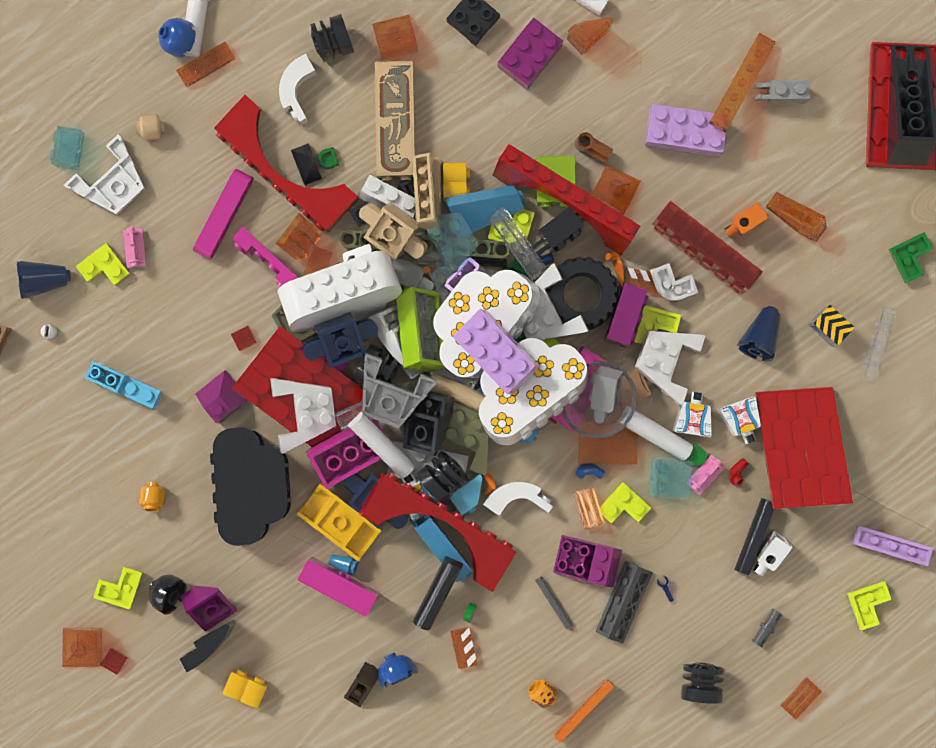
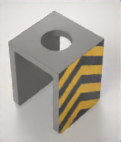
(831, 326)

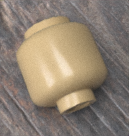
(150, 127)

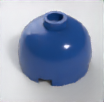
(176, 37)
(396, 669)

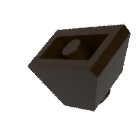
(362, 684)

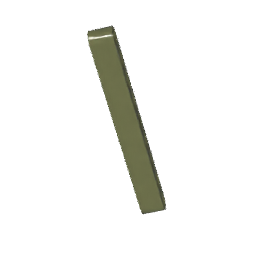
(489, 255)

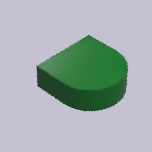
(327, 158)
(698, 455)

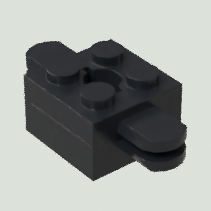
(558, 231)

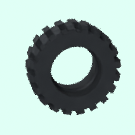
(604, 280)

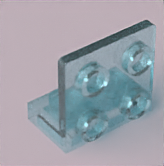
(670, 478)

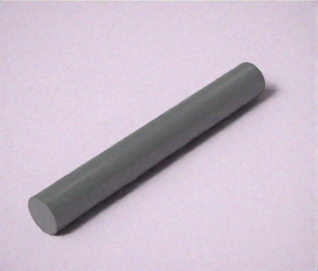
(553, 602)

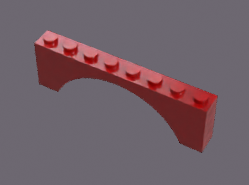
(520, 169)
(324, 205)
(393, 499)

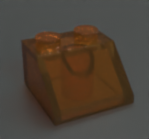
(395, 37)
(299, 238)

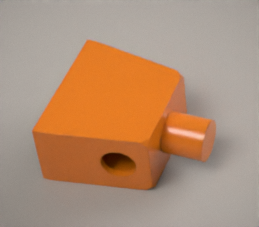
(754, 215)

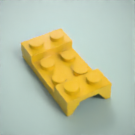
(339, 522)

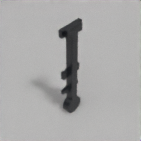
(492, 263)

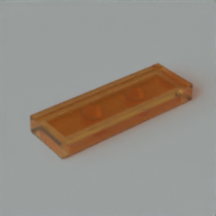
(205, 64)

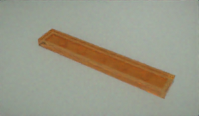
(742, 82)

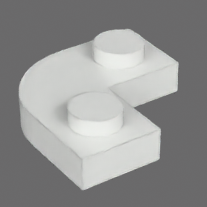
(671, 288)

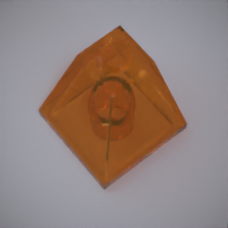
(588, 33)
(616, 189)
(82, 647)

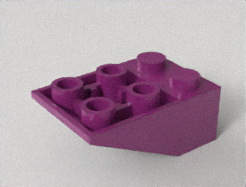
(587, 561)

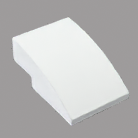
(389, 330)

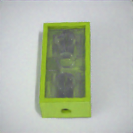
(417, 332)

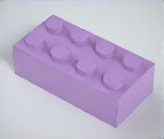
(683, 131)
(496, 351)

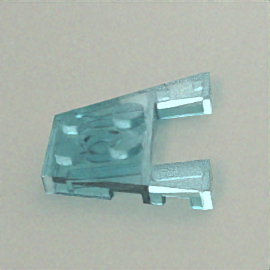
(453, 242)

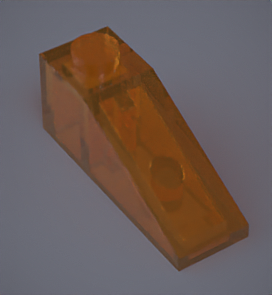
(797, 216)

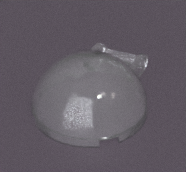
(581, 416)

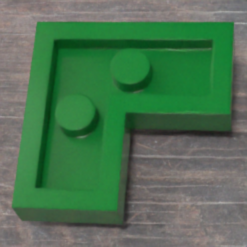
(905, 256)

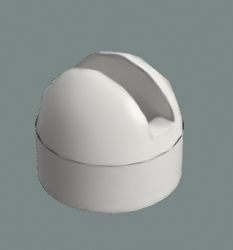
(52, 332)

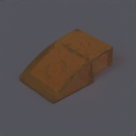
(616, 449)

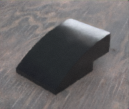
(428, 424)
(206, 646)

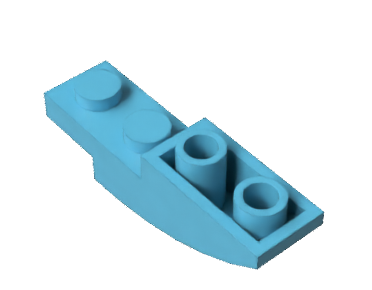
(123, 385)

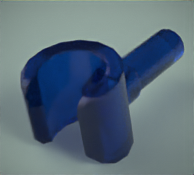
(666, 589)

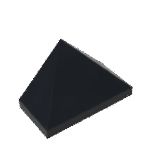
(306, 164)

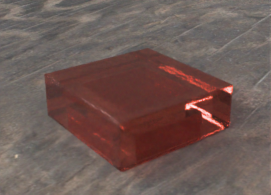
(243, 338)
(114, 661)

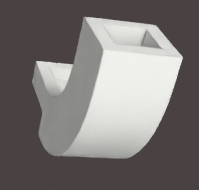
(291, 80)
(506, 493)

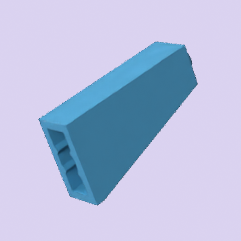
(481, 205)
(440, 543)

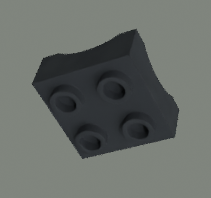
(473, 19)

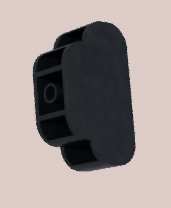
(249, 485)

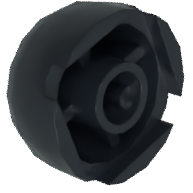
(165, 593)

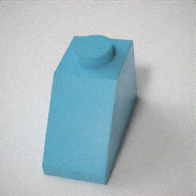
(467, 496)

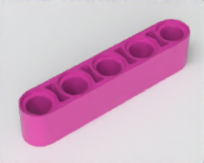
(223, 214)

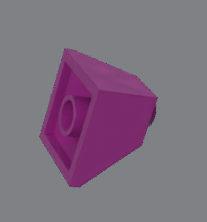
(219, 397)
(207, 606)

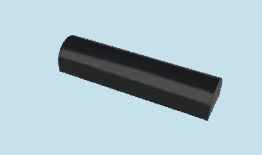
(754, 537)
(437, 593)

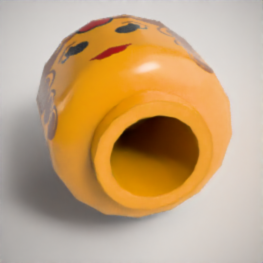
(542, 693)

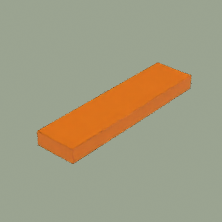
(583, 710)

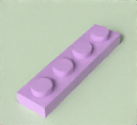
(892, 545)

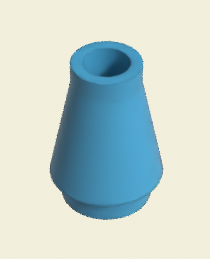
(344, 563)

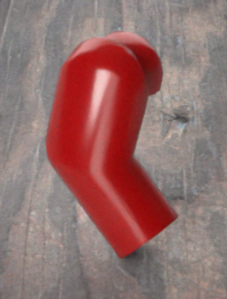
(736, 472)

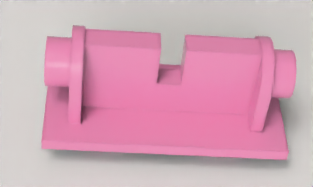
(134, 247)
(706, 474)

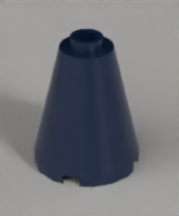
(40, 278)
(762, 335)

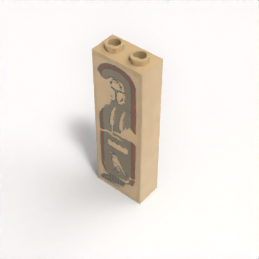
(394, 120)

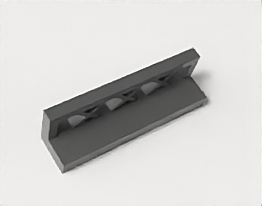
(621, 601)

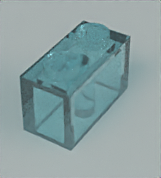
(67, 147)

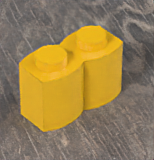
(455, 179)
(245, 689)

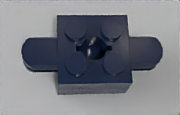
(340, 347)
(361, 489)

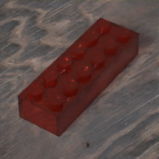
(707, 248)

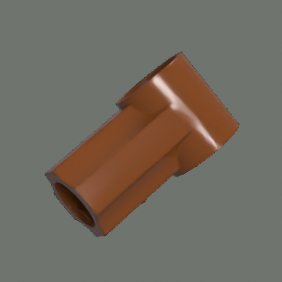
(595, 148)

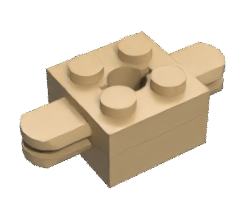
(387, 236)

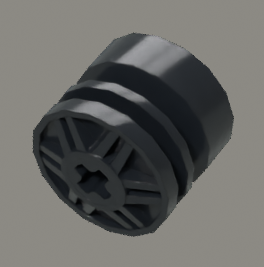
(331, 38)
(386, 371)
(440, 478)
(702, 683)

